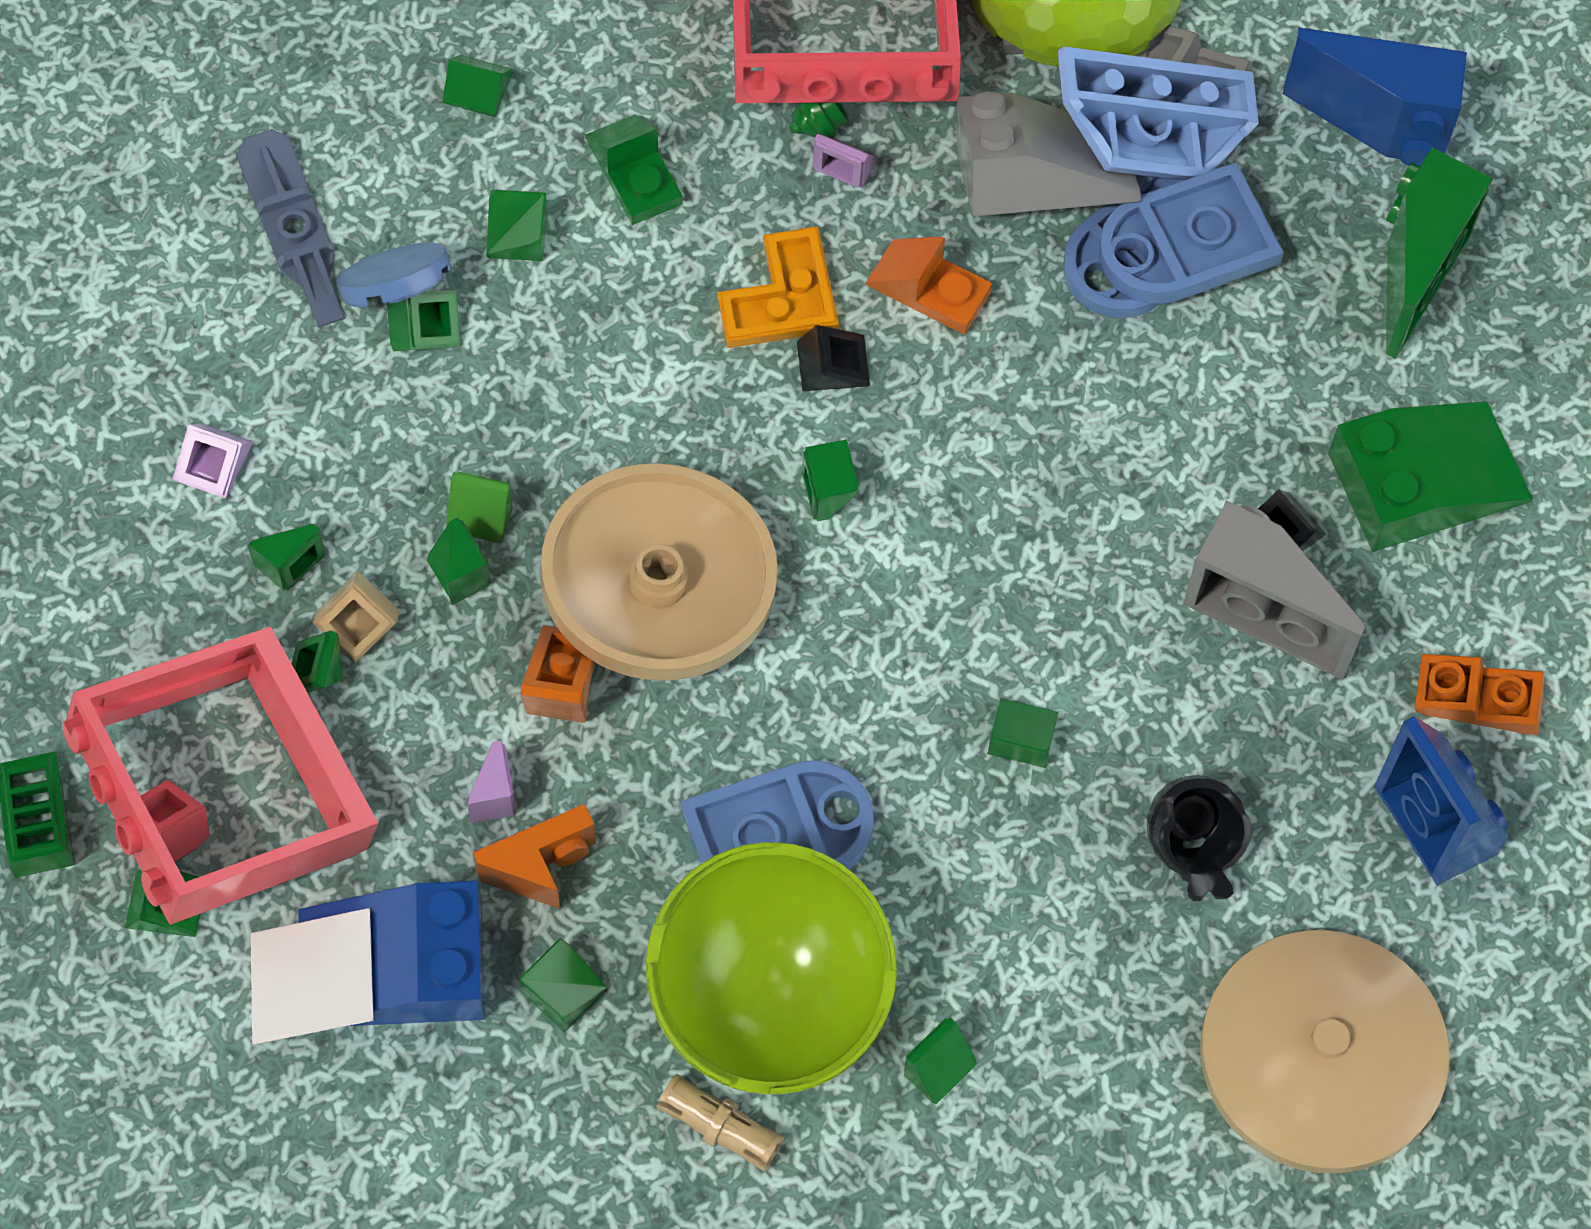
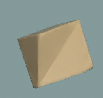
(358, 615)

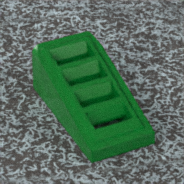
(43, 855)

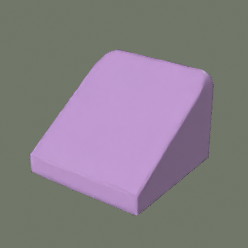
(842, 160)
(211, 459)
(493, 790)

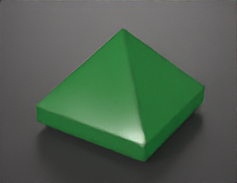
(318, 661)

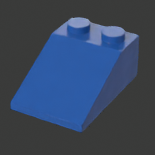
(1379, 90)
(1438, 802)
(421, 951)

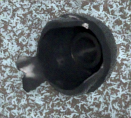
(1192, 810)

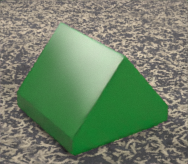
(475, 84)

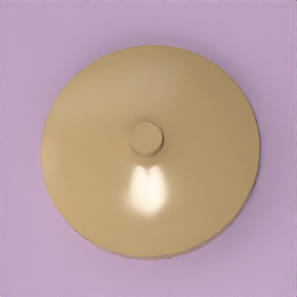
(658, 571)
(1324, 1051)

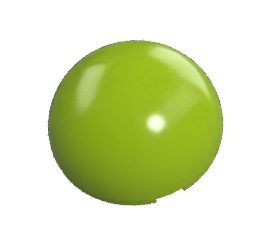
(771, 968)

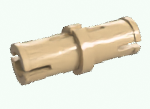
(720, 1122)

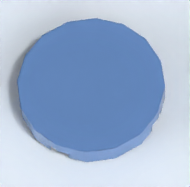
(394, 274)

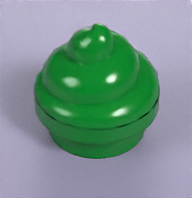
(818, 118)

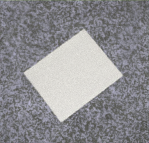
(311, 976)

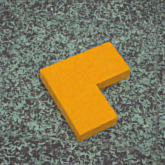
(793, 301)

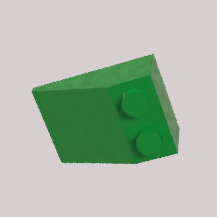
(1430, 228)
(1425, 470)

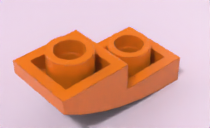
(1489, 697)

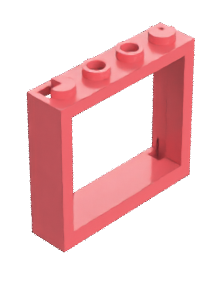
(848, 74)
(297, 725)

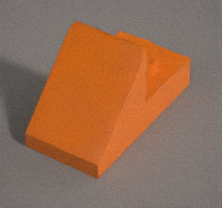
(921, 279)
(557, 678)
(521, 859)

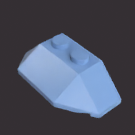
(1156, 112)

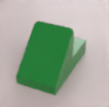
(635, 168)

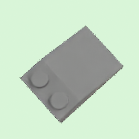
(1030, 158)
(1270, 590)

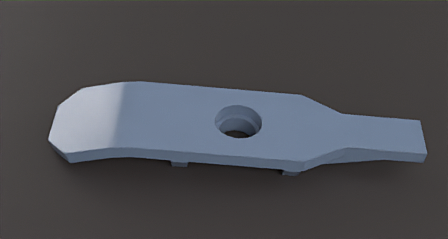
(282, 196)

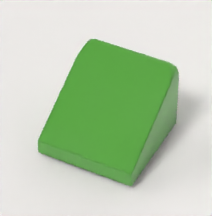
(481, 504)

